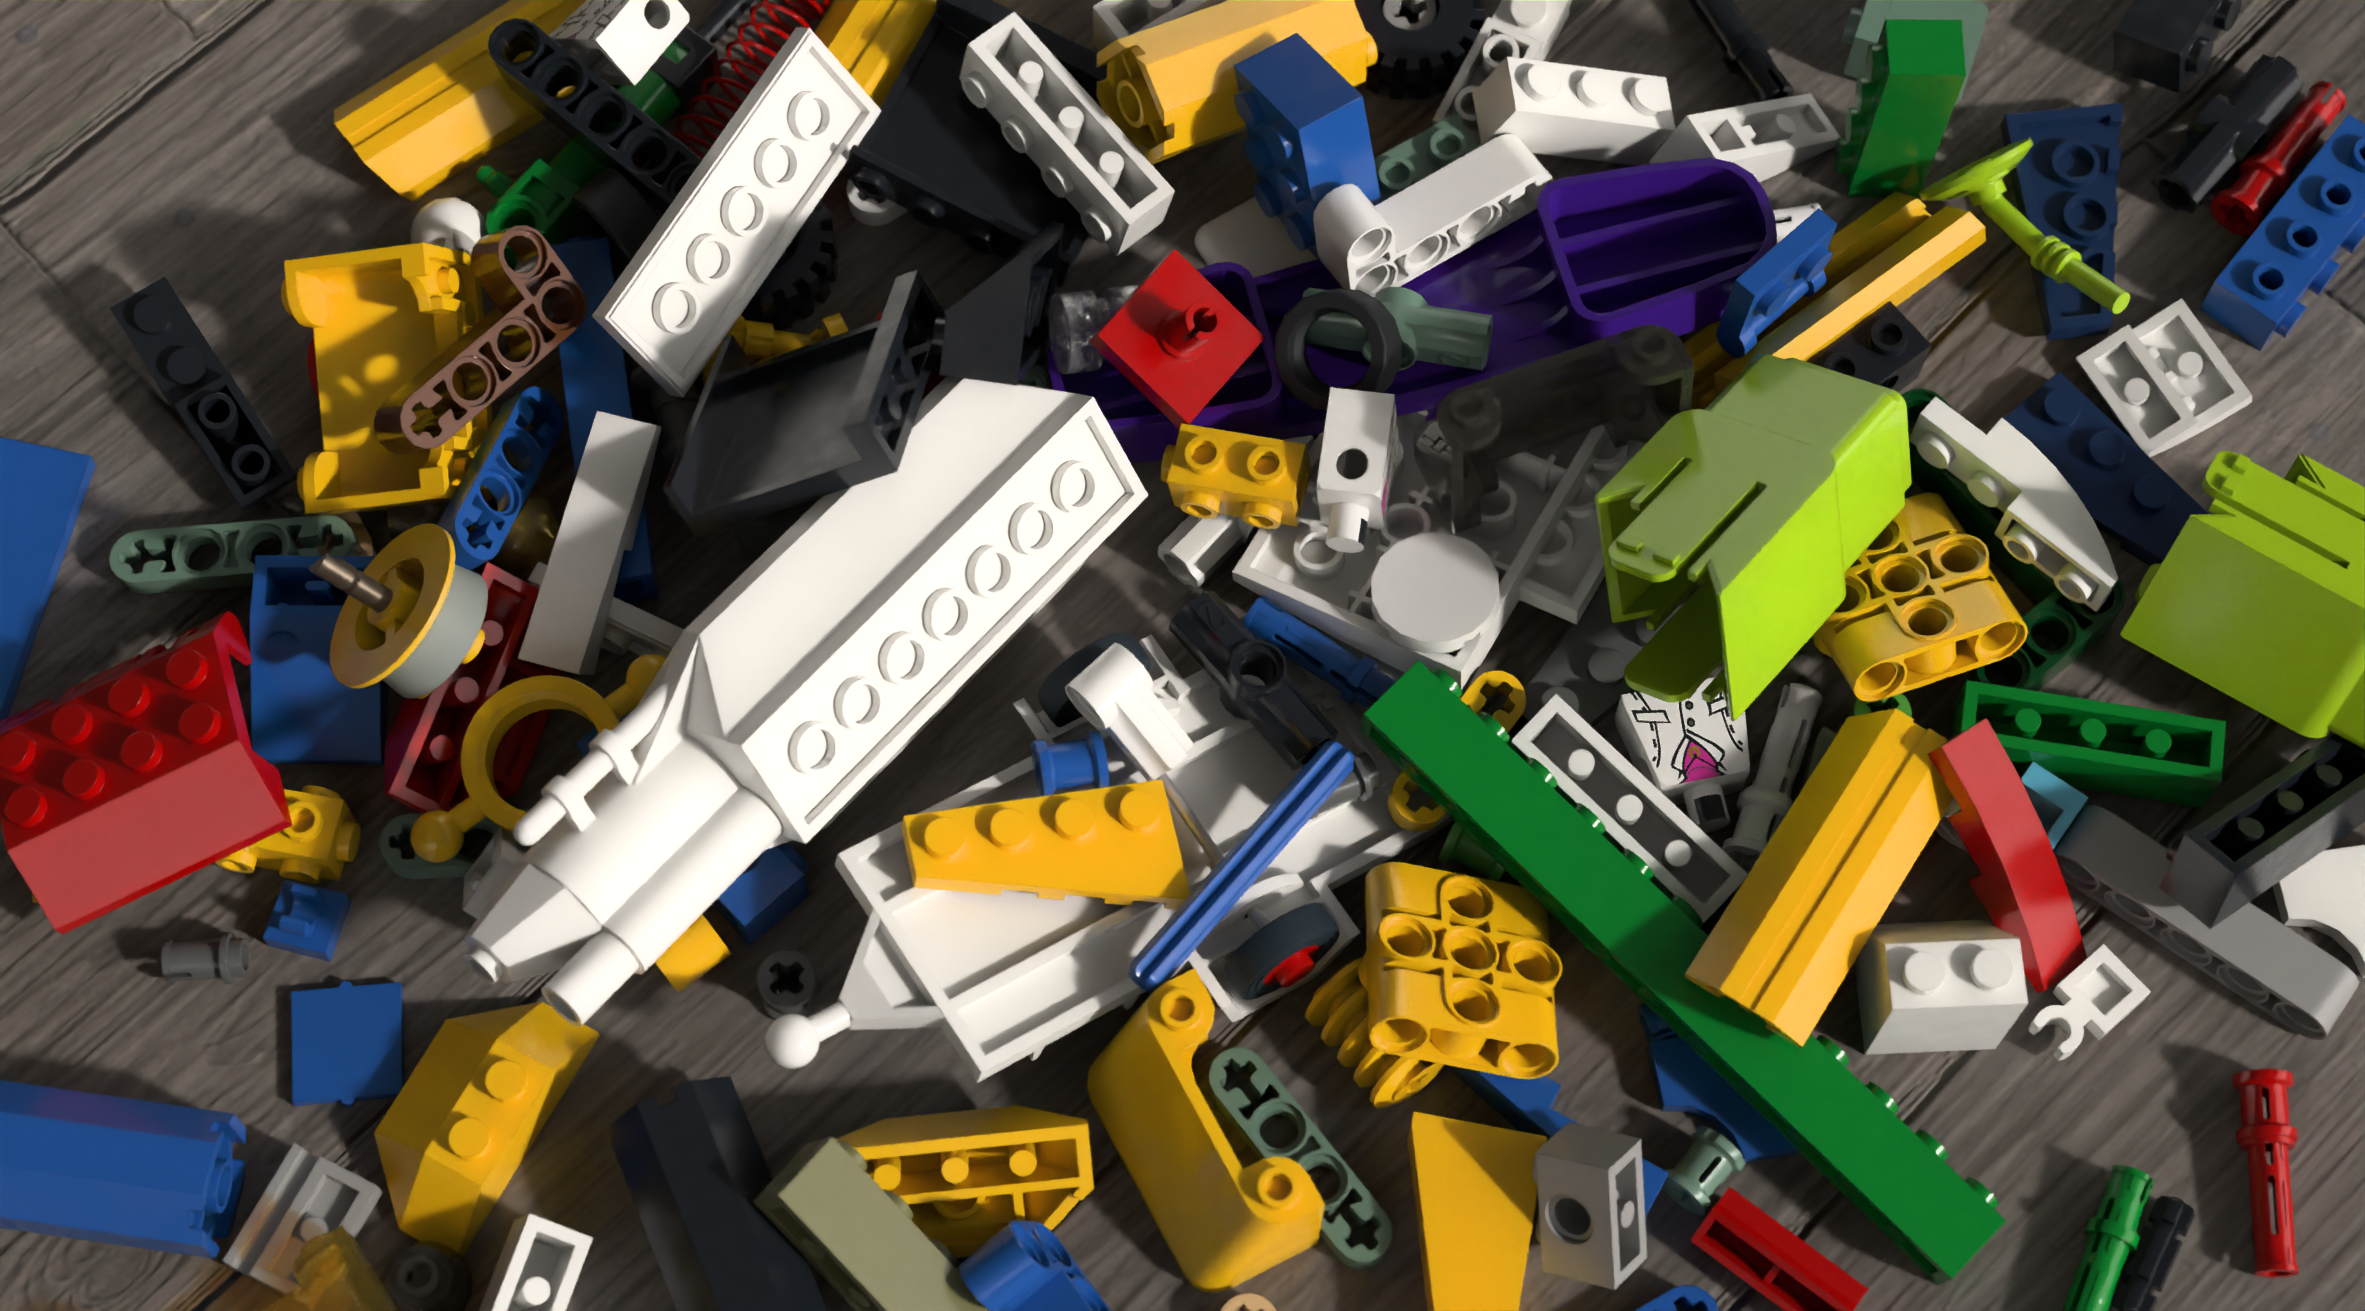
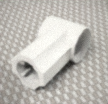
(1118, 699)

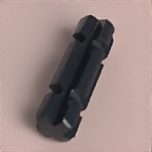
(2154, 1255)

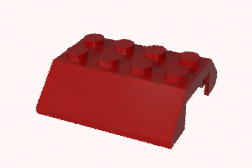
(136, 778)

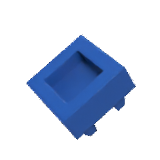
(307, 919)

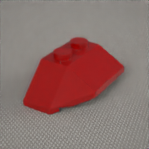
(430, 731)

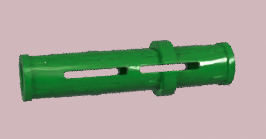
(2109, 1240)

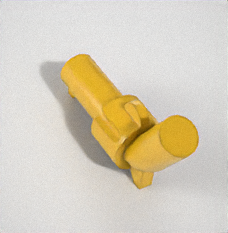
(761, 340)

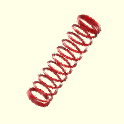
(804, 7)

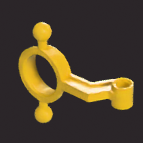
(440, 834)

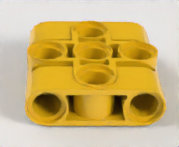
(1919, 606)
(1459, 971)

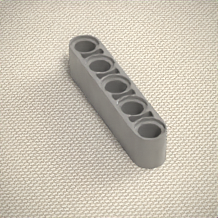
(2243, 952)

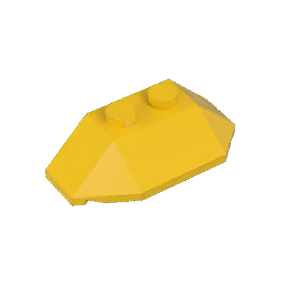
(474, 1116)
(979, 1169)

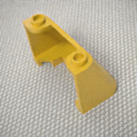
(375, 328)
(1210, 1211)

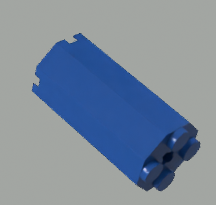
(118, 1169)

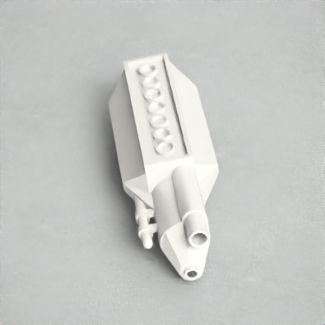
(806, 682)

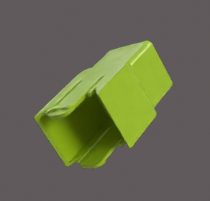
(1762, 510)
(2268, 595)

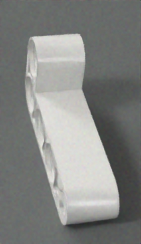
(1429, 220)

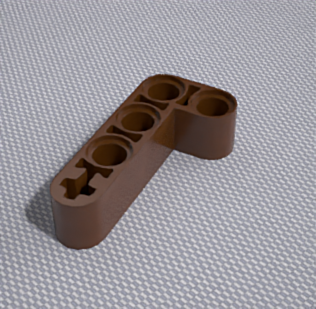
(477, 353)

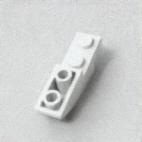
(1516, 30)
(2041, 511)

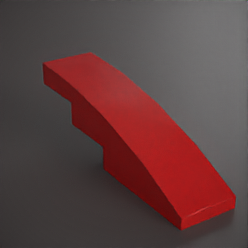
(2017, 864)

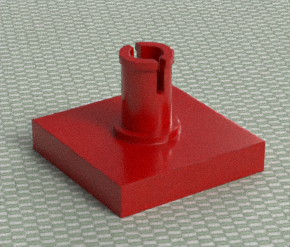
(1177, 339)

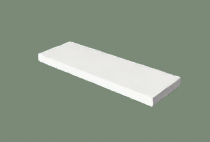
(737, 213)

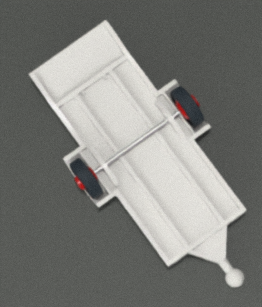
(1030, 969)

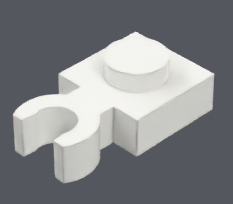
(2093, 997)

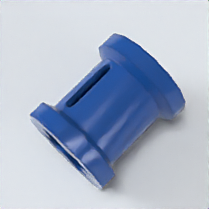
(1070, 763)

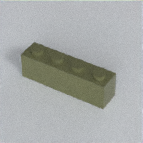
(861, 1234)

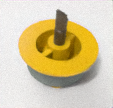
(406, 614)

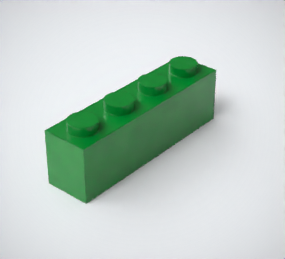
(1901, 107)
(2100, 742)

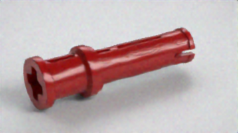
(2267, 174)
(2273, 1253)

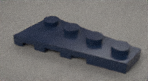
(2070, 193)
(2106, 469)

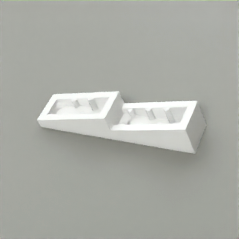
(590, 545)

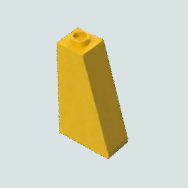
(1472, 1211)

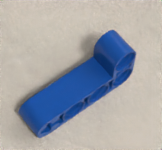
(1028, 1271)

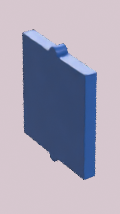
(347, 1044)

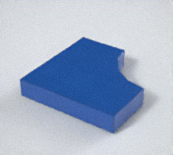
(1692, 1086)

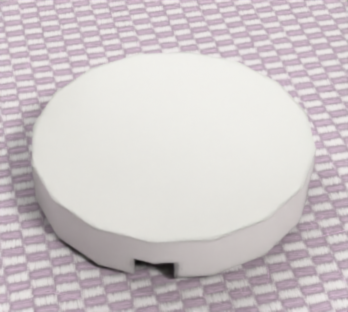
(1435, 592)

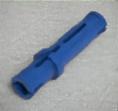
(1308, 648)

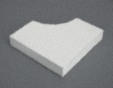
(2329, 898)

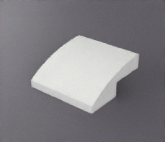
(2164, 379)

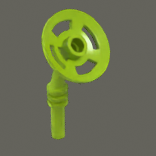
(2054, 258)

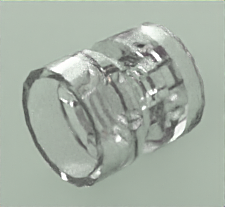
(1074, 320)

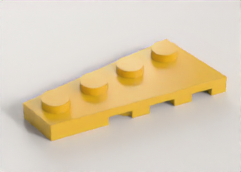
(1076, 843)

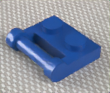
(1776, 283)

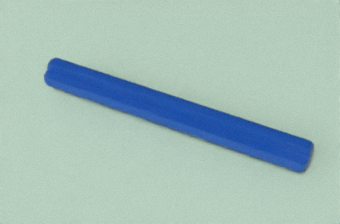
(1241, 867)

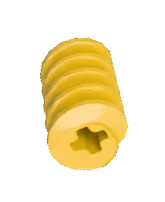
(1343, 1009)

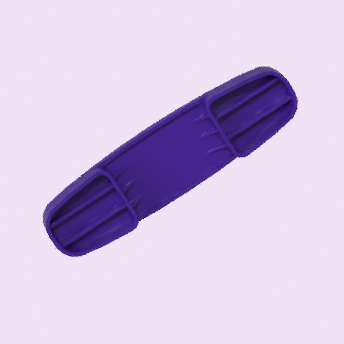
(1581, 267)

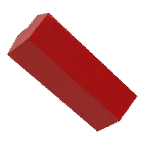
(1774, 1258)

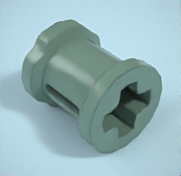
(1702, 1170)

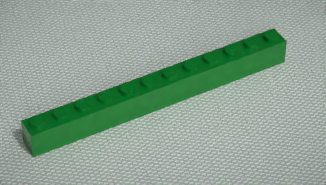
(1650, 944)

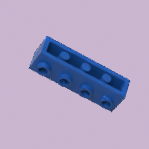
(2296, 243)

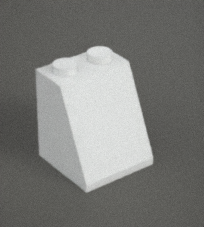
(1938, 986)

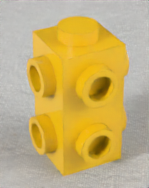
(1237, 476)
(310, 849)

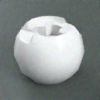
(449, 225)

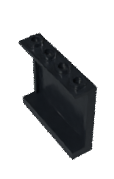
(951, 158)
(805, 417)

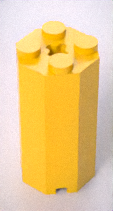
(1179, 81)

